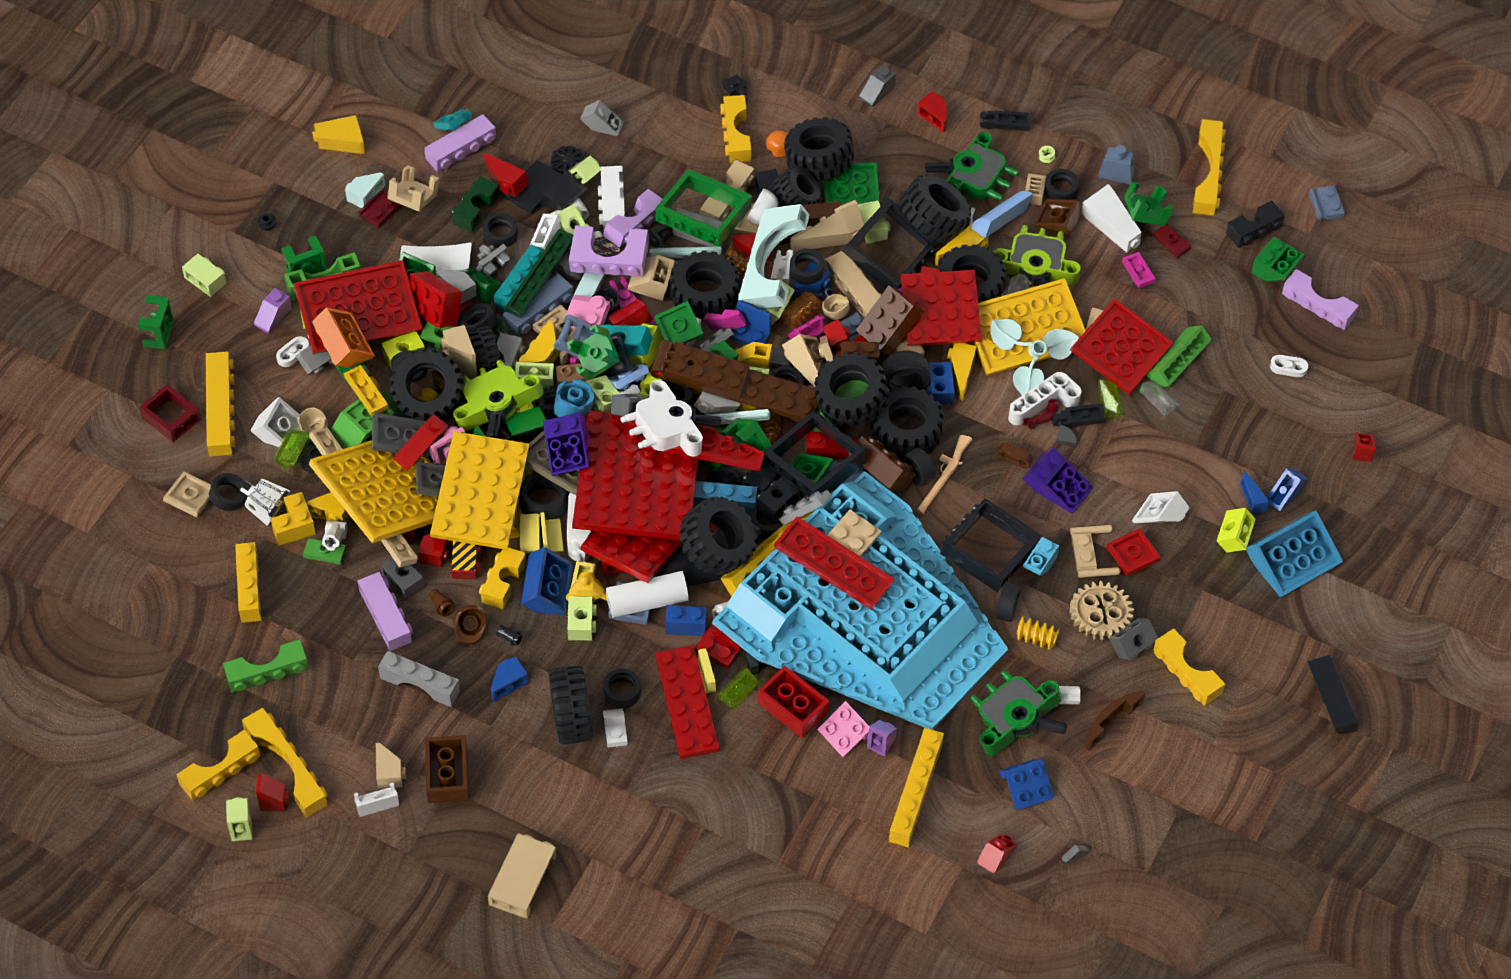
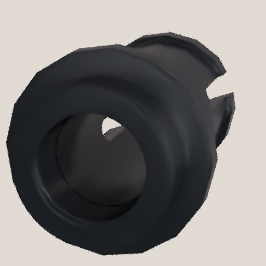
(513, 637)

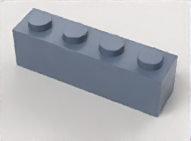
(554, 293)

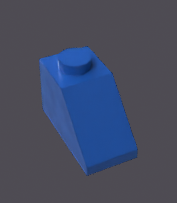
(817, 287)
(1286, 488)
(508, 678)

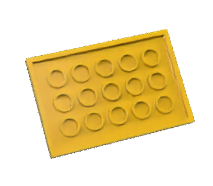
(1036, 312)
(480, 490)

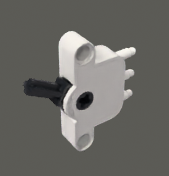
(668, 421)

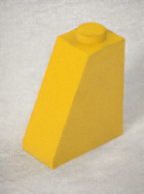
(339, 135)

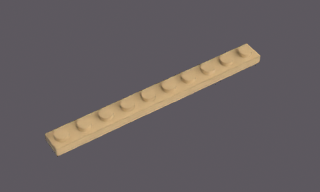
(396, 545)

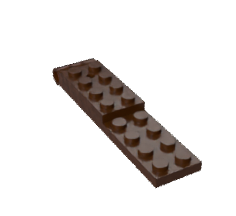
(732, 380)

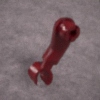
(1046, 416)

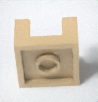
(410, 192)

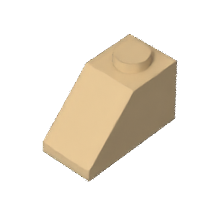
(388, 768)

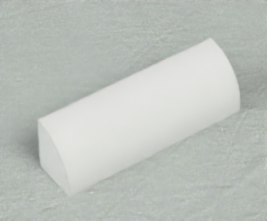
(643, 596)

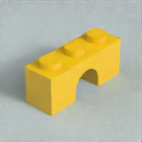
(507, 563)

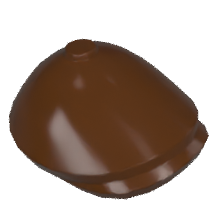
(470, 623)

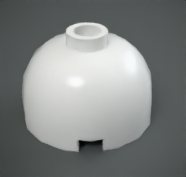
(764, 201)

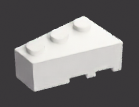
(612, 194)

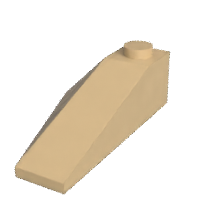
(830, 231)
(804, 355)

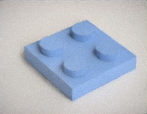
(622, 380)

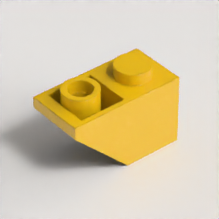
(755, 354)
(327, 508)

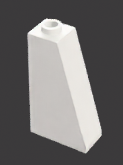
(1112, 218)

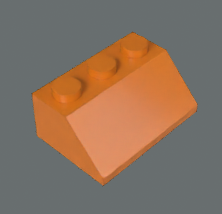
(342, 337)

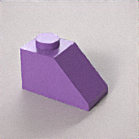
(273, 310)
(881, 737)

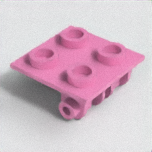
(844, 729)

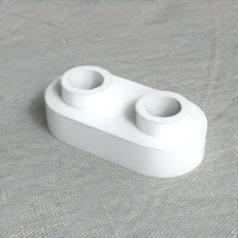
(290, 350)
(1289, 366)

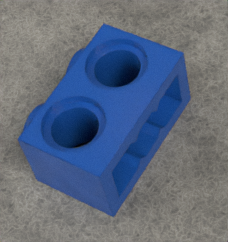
(941, 386)

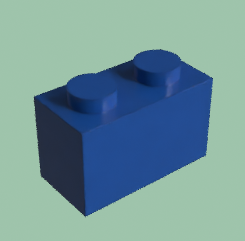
(685, 620)

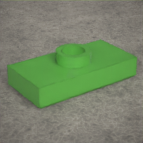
(317, 551)

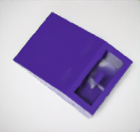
(567, 443)
(1058, 480)

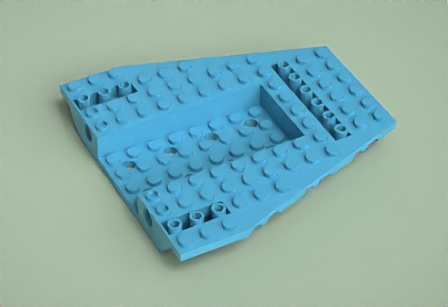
(913, 671)

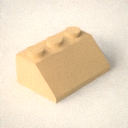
(459, 347)

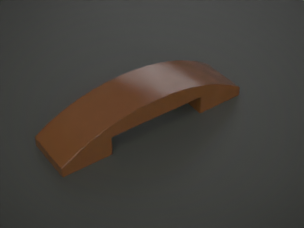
(1127, 703)

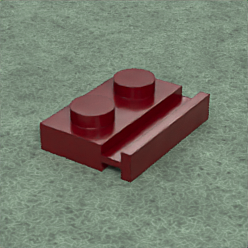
(379, 209)

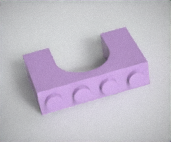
(628, 262)

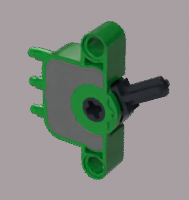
(976, 170)
(1017, 711)

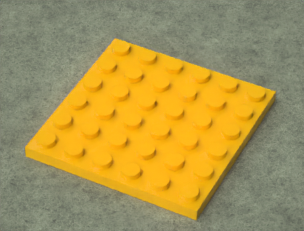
(375, 490)

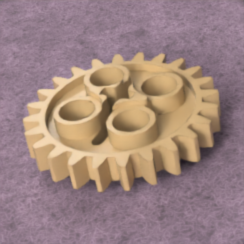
(1084, 614)

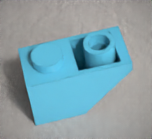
(1042, 556)

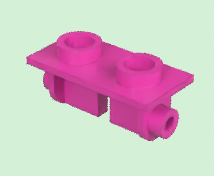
(811, 328)

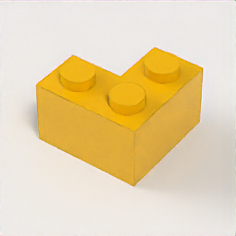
(295, 523)

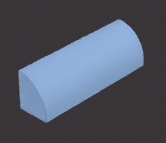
(1002, 214)

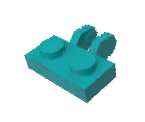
(453, 121)

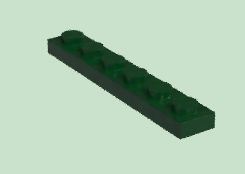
(539, 273)

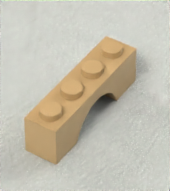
(739, 177)

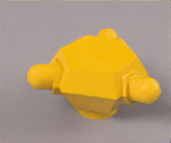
(587, 586)

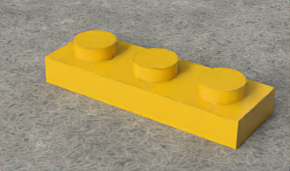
(366, 390)

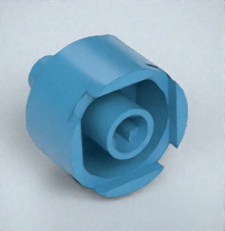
(573, 398)

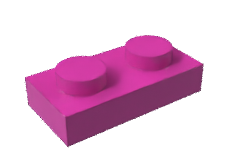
(1138, 270)

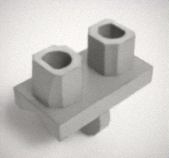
(486, 264)

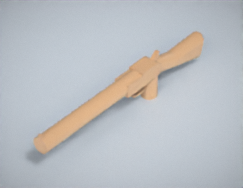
(952, 465)

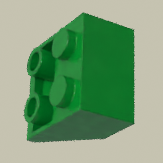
(1276, 261)

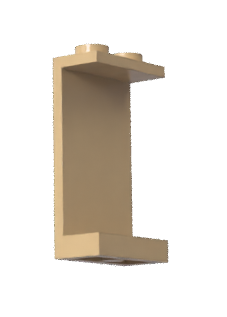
(521, 875)

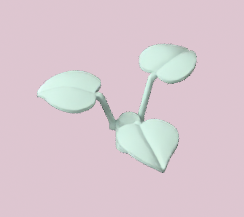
(1057, 341)

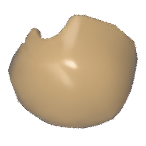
(836, 306)
(312, 419)

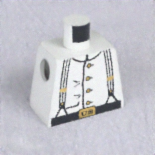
(264, 499)

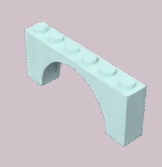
(773, 227)

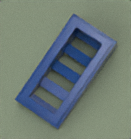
(1254, 496)

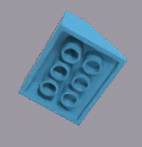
(1295, 553)

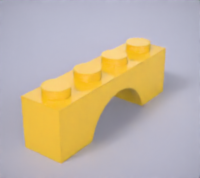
(734, 113)
(247, 582)
(1203, 684)
(198, 780)

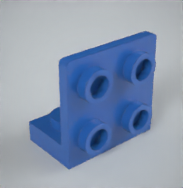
(757, 327)
(1027, 783)

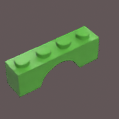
(342, 264)
(244, 675)

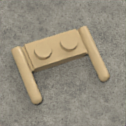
(1085, 554)

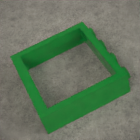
(710, 188)

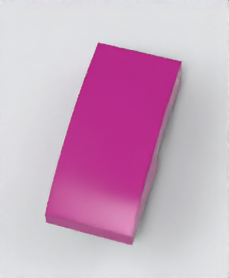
(729, 319)

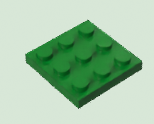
(857, 184)

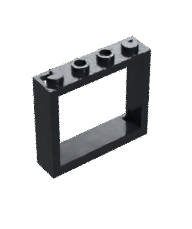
(895, 212)
(831, 480)
(1003, 521)

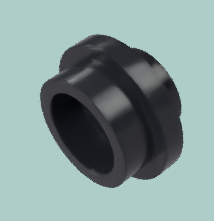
(267, 222)

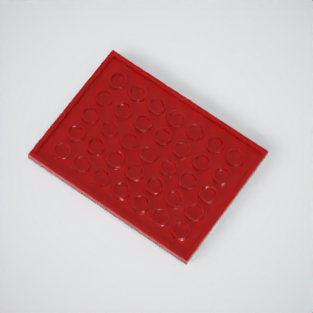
(631, 486)

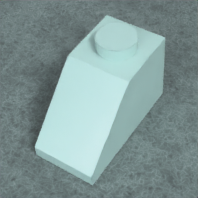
(364, 188)

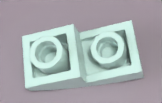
(589, 284)

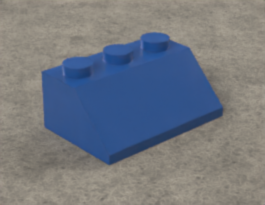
(547, 582)

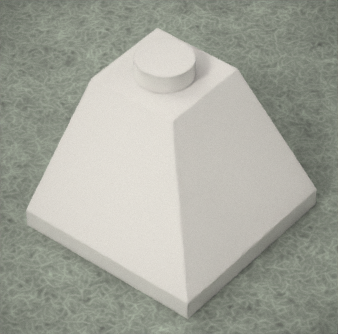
(275, 422)
(1162, 508)

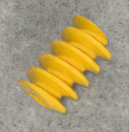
(1037, 633)

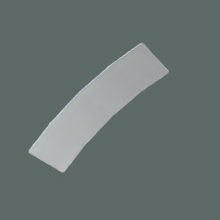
(444, 257)

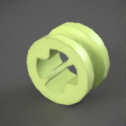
(1050, 157)

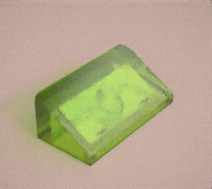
(1109, 398)
(291, 448)
(738, 688)

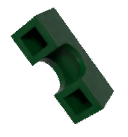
(482, 192)

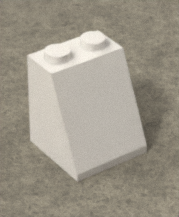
(575, 537)

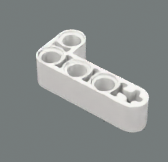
(1057, 387)

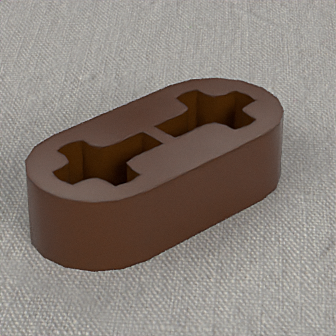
(1014, 455)

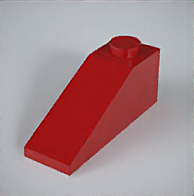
(509, 177)
(420, 442)
(821, 445)

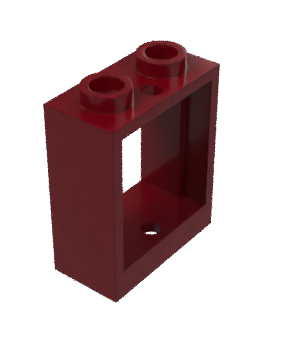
(178, 426)

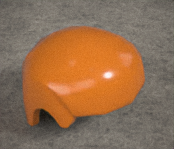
(775, 143)

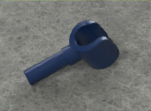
(824, 295)

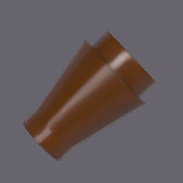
(442, 603)

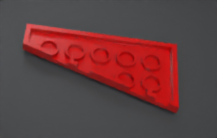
(724, 450)

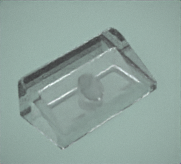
(1158, 397)

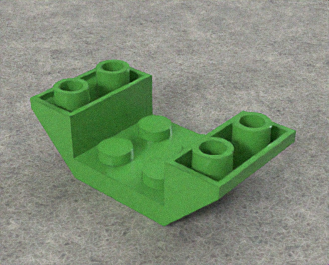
(355, 422)

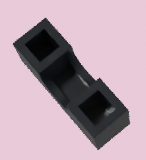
(1243, 231)

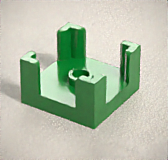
(1147, 208)
(310, 261)
(159, 323)
(679, 324)
(595, 352)
(749, 432)

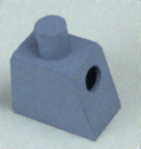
(1118, 165)

